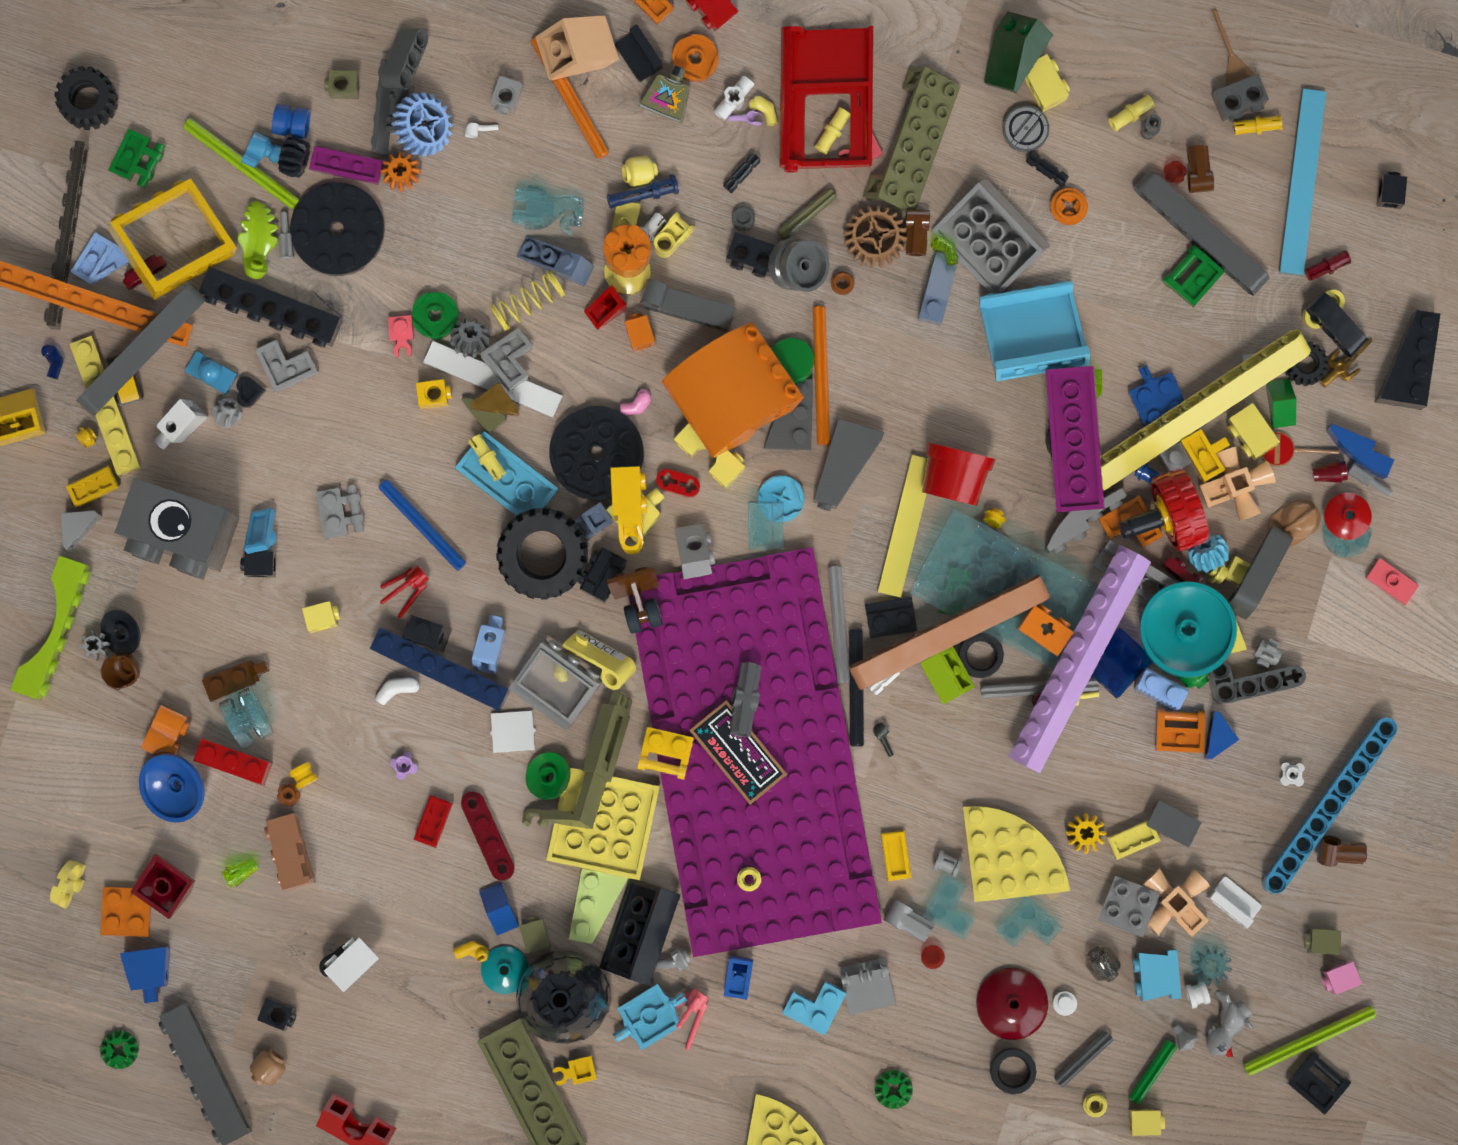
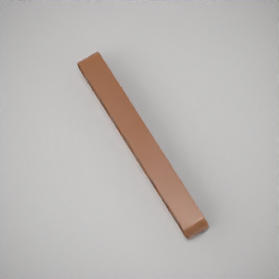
(949, 632)

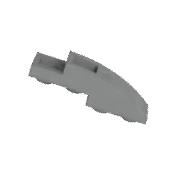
(1075, 523)

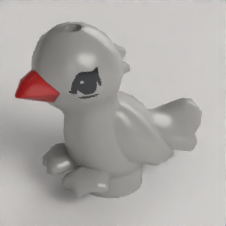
(1232, 1020)

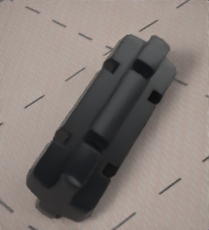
(1047, 168)
(741, 172)

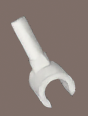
(473, 128)

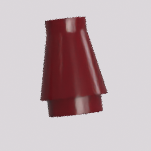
(1332, 472)

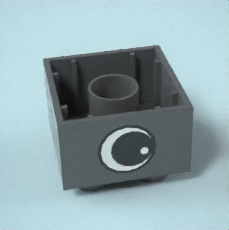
(176, 525)

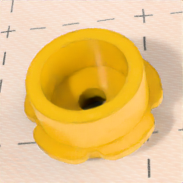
(86, 437)
(994, 518)

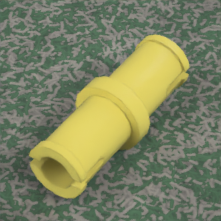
(1131, 112)
(832, 131)
(487, 457)

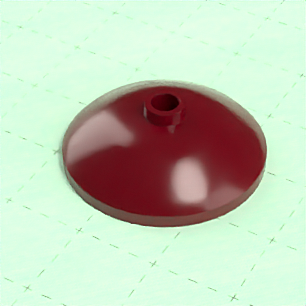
(994, 1001)

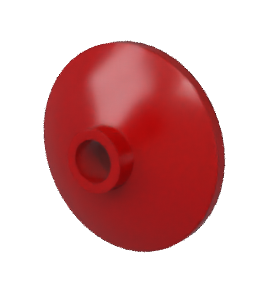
(1336, 518)

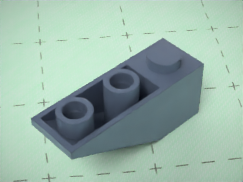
(560, 261)

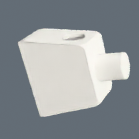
(185, 416)

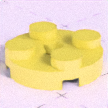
(69, 882)

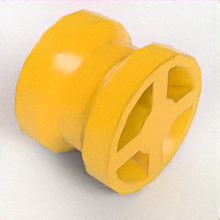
(303, 775)

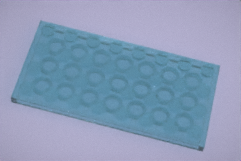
(978, 562)

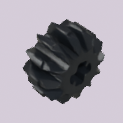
(294, 157)

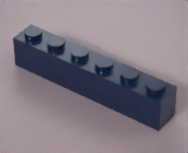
(440, 669)

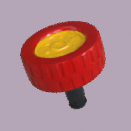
(1176, 511)

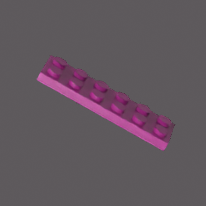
(1075, 439)

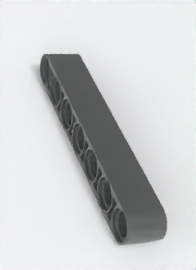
(1201, 232)
(141, 349)

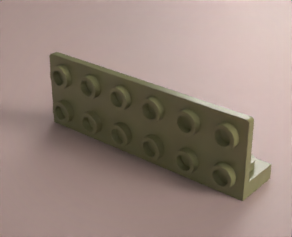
(917, 139)

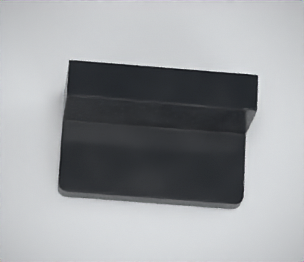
(639, 54)

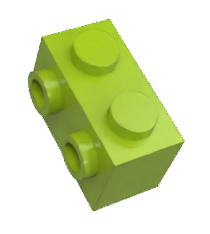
(947, 675)

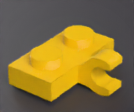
(1204, 454)

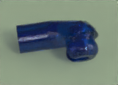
(55, 360)

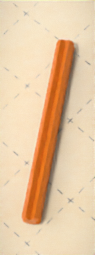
(578, 112)
(821, 375)

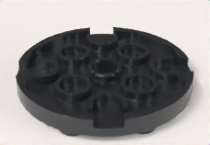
(332, 205)
(578, 435)

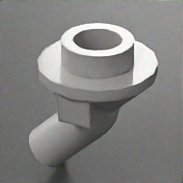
(678, 960)

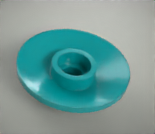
(501, 957)

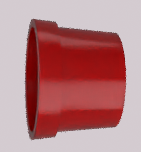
(955, 473)

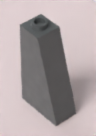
(846, 458)

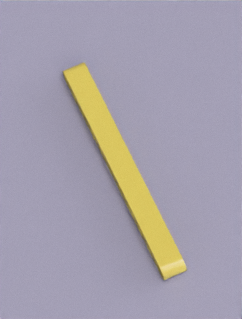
(1203, 406)

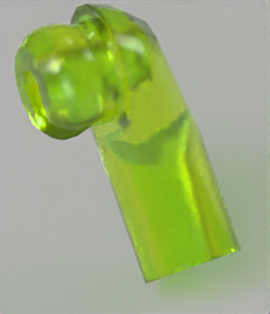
(949, 248)

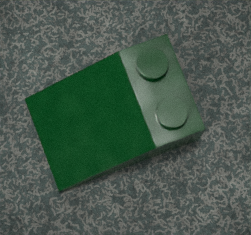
(1015, 51)

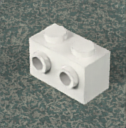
(350, 964)

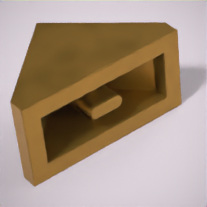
(495, 401)

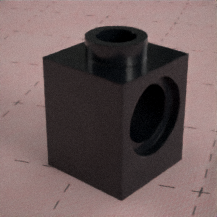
(1392, 190)
(259, 564)
(266, 1014)

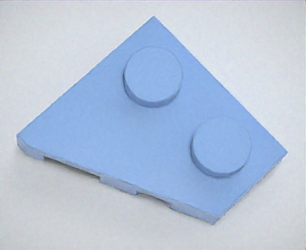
(98, 260)

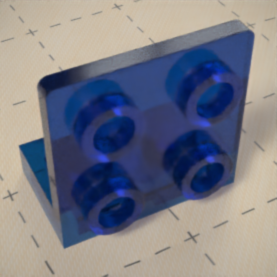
(1120, 663)

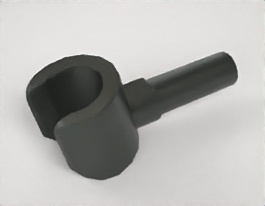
(880, 732)

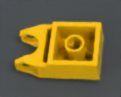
(629, 505)

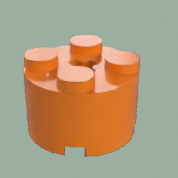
(618, 260)

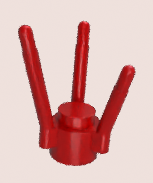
(413, 578)

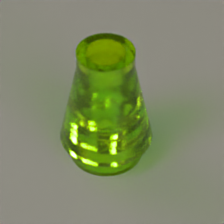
(239, 872)

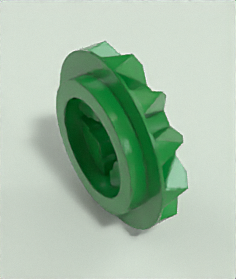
(130, 1049)
(893, 1077)

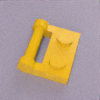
(668, 745)

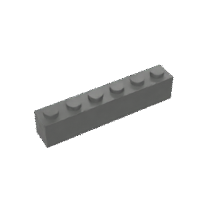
(204, 1073)

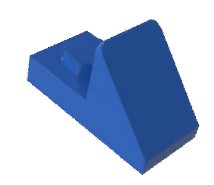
(738, 977)

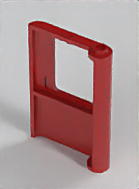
(825, 65)

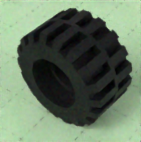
(73, 84)

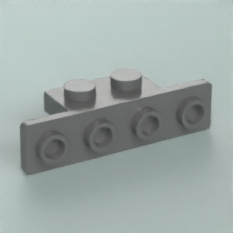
(385, 106)

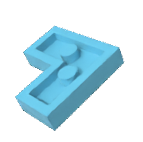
(816, 1014)

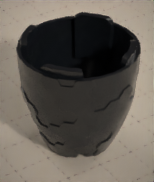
(582, 984)

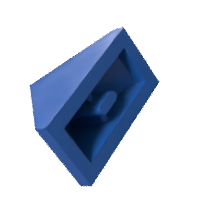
(1219, 736)
(498, 909)

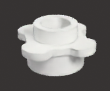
(1296, 769)

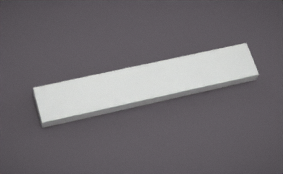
(481, 375)

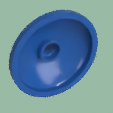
(163, 792)

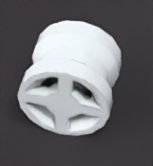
(1197, 994)

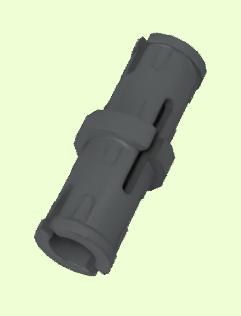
(1152, 129)

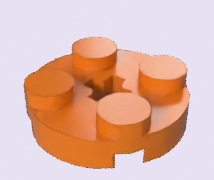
(707, 52)

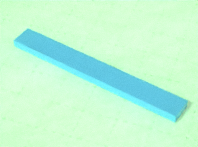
(1302, 182)

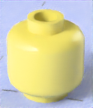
(639, 171)

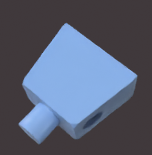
(488, 654)

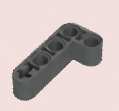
(686, 306)
(1260, 572)
(1257, 681)

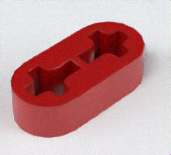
(679, 477)

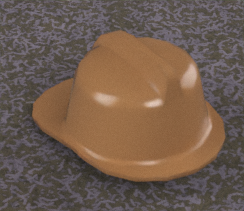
(1297, 519)

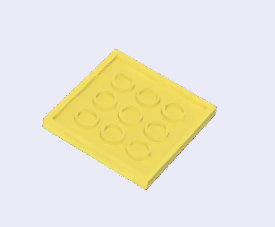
(619, 832)

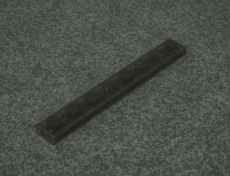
(67, 225)

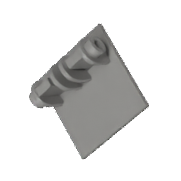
(1129, 906)
(867, 986)

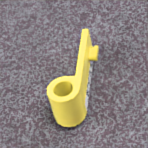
(615, 665)

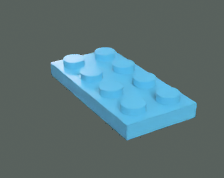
(517, 490)

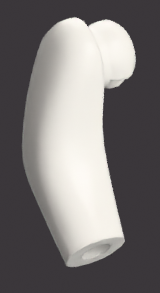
(396, 686)

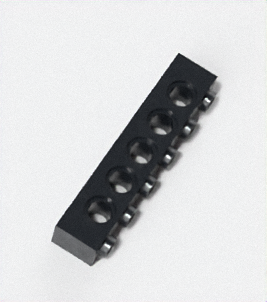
(217, 280)

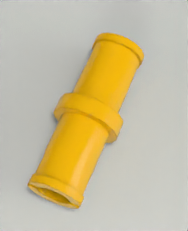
(1257, 125)

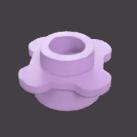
(404, 759)

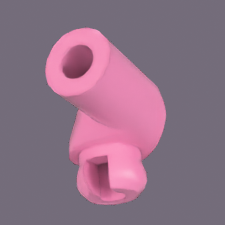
(639, 404)

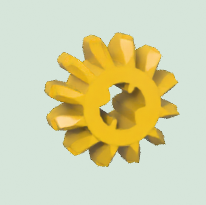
(1084, 825)

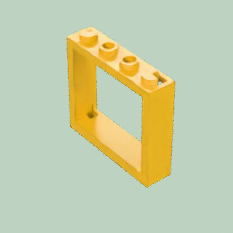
(191, 270)

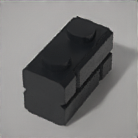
(604, 567)

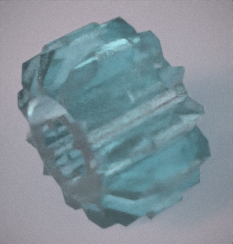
(1214, 957)

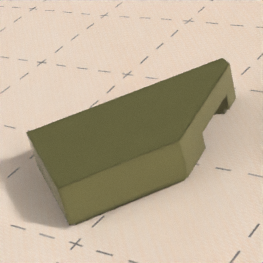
(488, 420)

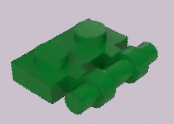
(130, 155)

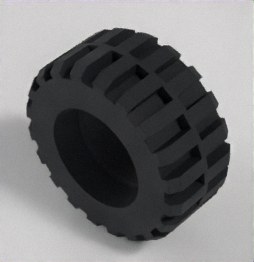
(537, 585)

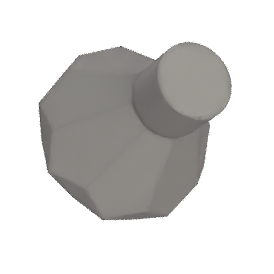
(1184, 1039)

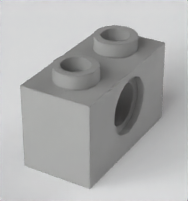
(693, 551)

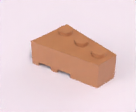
(289, 852)

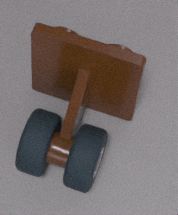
(633, 584)

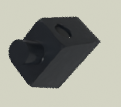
(426, 633)

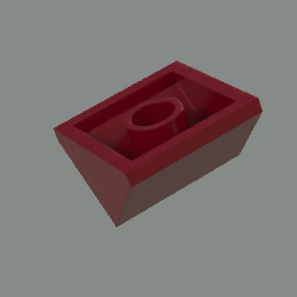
(163, 886)

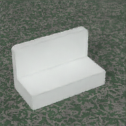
(1235, 902)

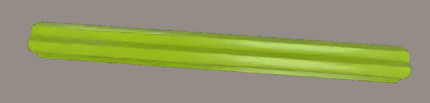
(235, 159)
(1309, 1040)

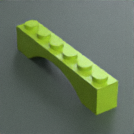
(68, 582)

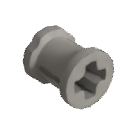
(947, 863)

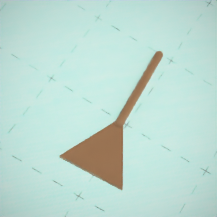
(1236, 68)

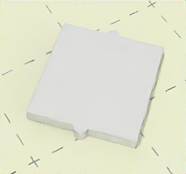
(512, 731)

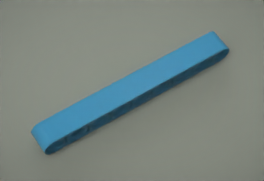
(1340, 799)

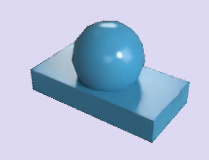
(211, 373)
(260, 531)

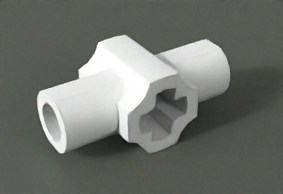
(741, 89)

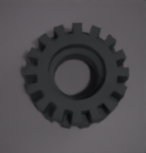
(1317, 374)

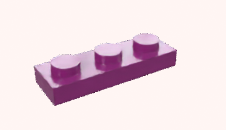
(346, 165)

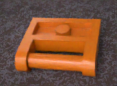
(1180, 739)

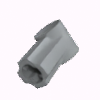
(905, 919)

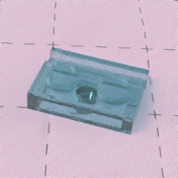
(766, 525)

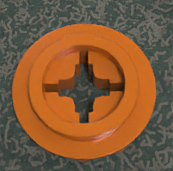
(1069, 195)

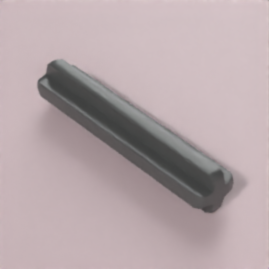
(1083, 1058)

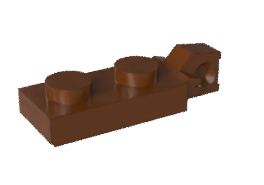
(233, 679)

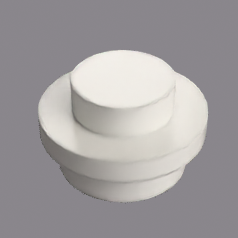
(1064, 1003)

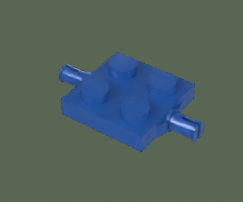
(1155, 396)

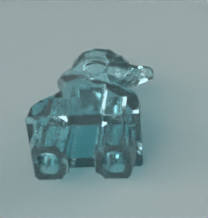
(544, 209)

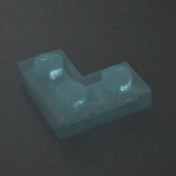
(943, 911)
(1028, 917)

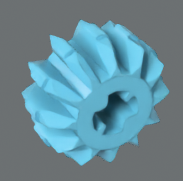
(1209, 554)

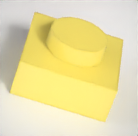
(1237, 570)

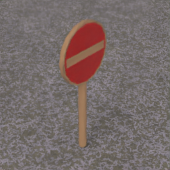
(1285, 451)

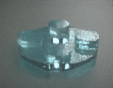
(1346, 548)

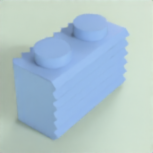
(1161, 689)

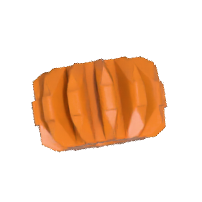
(395, 165)

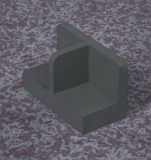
(1173, 823)

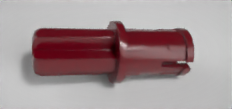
(1328, 265)

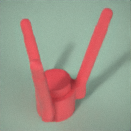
(695, 1002)

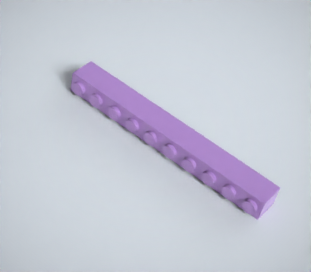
(1079, 659)

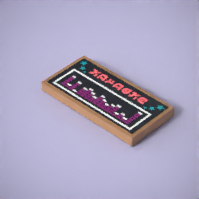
(740, 758)

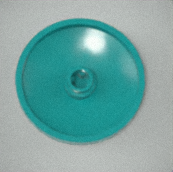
(1188, 629)

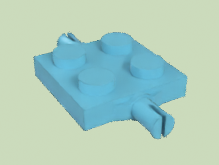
(649, 1016)

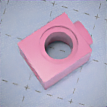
(1341, 978)

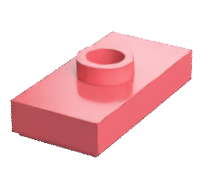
(1392, 581)

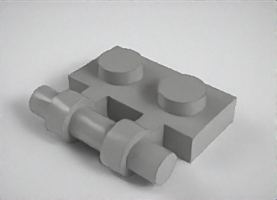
(332, 512)

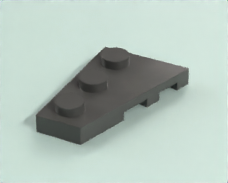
(795, 428)

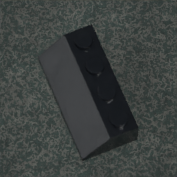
(639, 931)

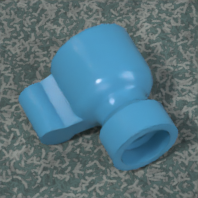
(260, 147)

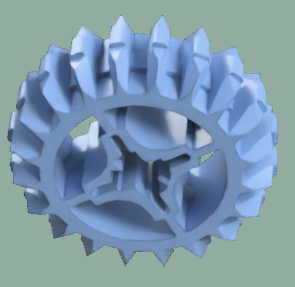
(427, 140)

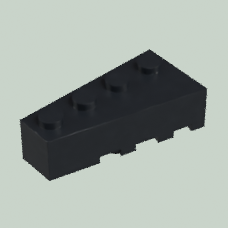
(1412, 365)

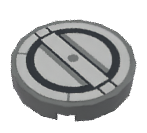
(1025, 129)

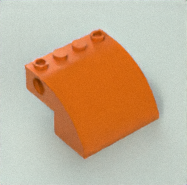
(732, 389)

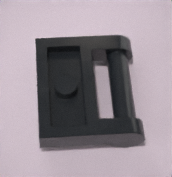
(1314, 1089)

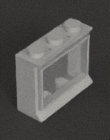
(556, 684)

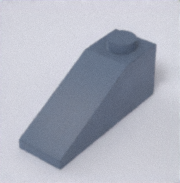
(937, 291)

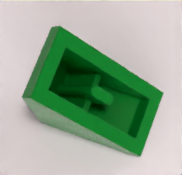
(1281, 403)

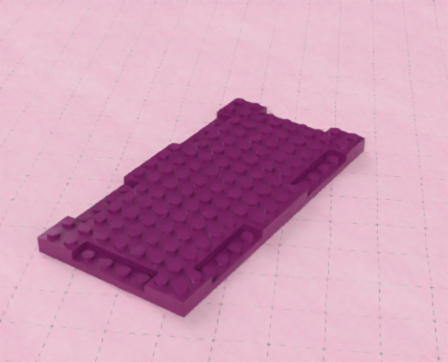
(808, 826)

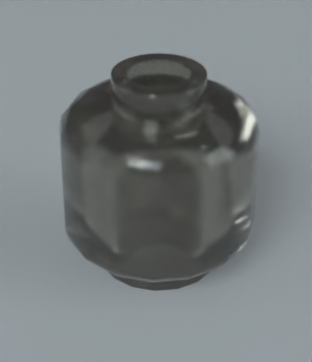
(1102, 963)

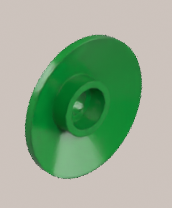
(538, 776)

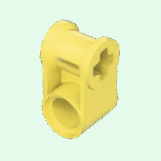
(675, 232)

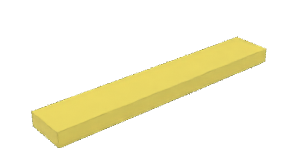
(904, 530)

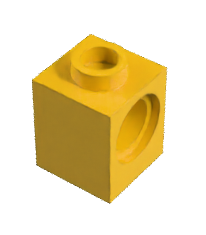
(423, 390)

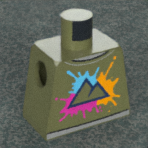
(668, 95)

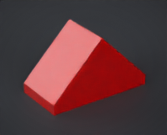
(606, 308)

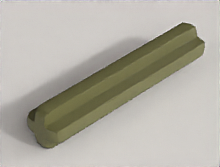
(807, 214)

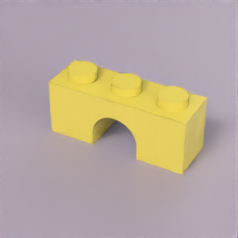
(727, 465)

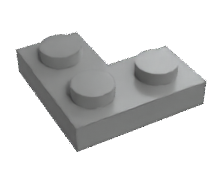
(502, 358)
(284, 372)

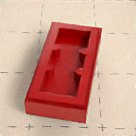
(433, 821)

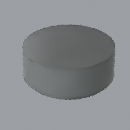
(743, 218)

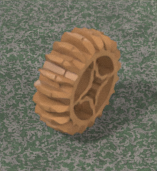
(879, 256)

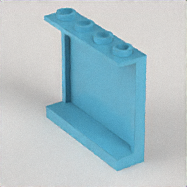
(1033, 330)

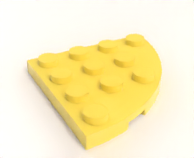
(1010, 857)
(779, 1125)

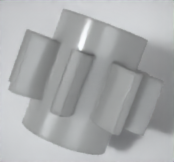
(226, 413)
(102, 645)
(1268, 653)

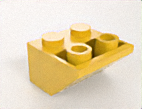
(20, 417)

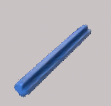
(422, 525)

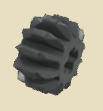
(470, 337)

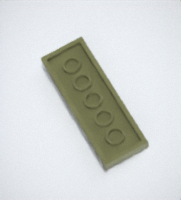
(529, 1087)

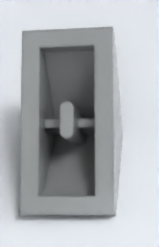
(76, 526)

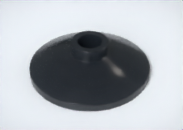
(120, 631)

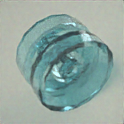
(243, 719)

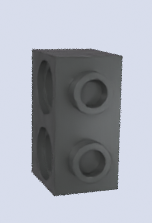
(1237, 93)

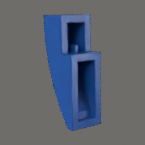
(1361, 451)

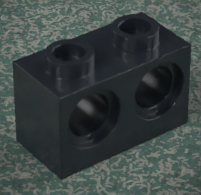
(755, 249)

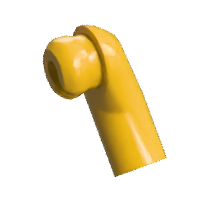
(473, 949)

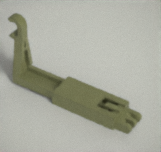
(598, 767)

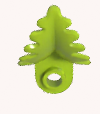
(257, 239)

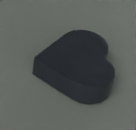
(249, 392)

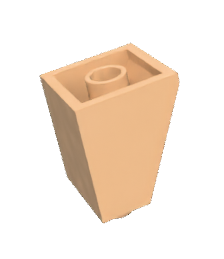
(576, 46)

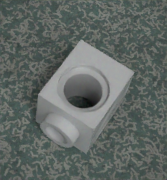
(506, 85)

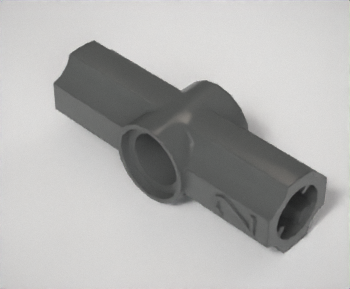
(745, 699)

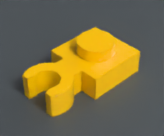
(580, 1071)

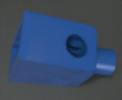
(147, 971)

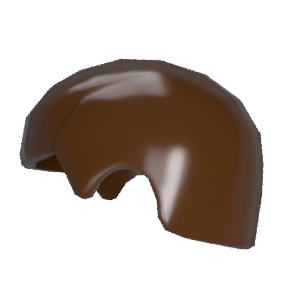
(120, 671)

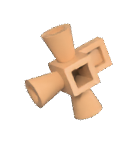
(1237, 484)
(1177, 902)

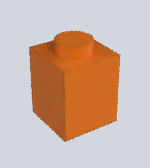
(639, 332)

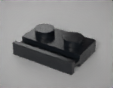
(890, 617)

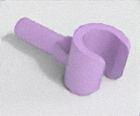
(749, 118)

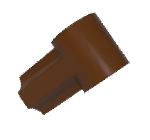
(1199, 175)
(917, 225)
(1335, 851)

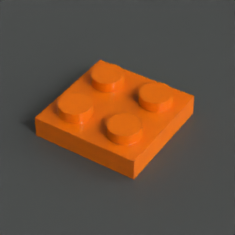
(124, 913)

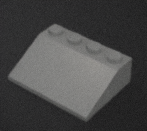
(991, 237)

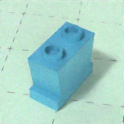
(1157, 975)

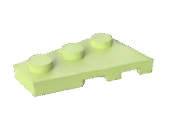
(593, 903)

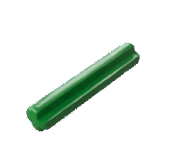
(1152, 1072)

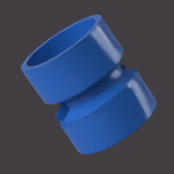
(291, 121)

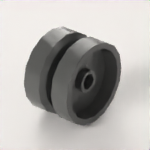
(798, 265)

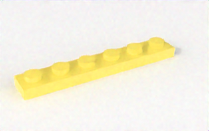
(109, 417)

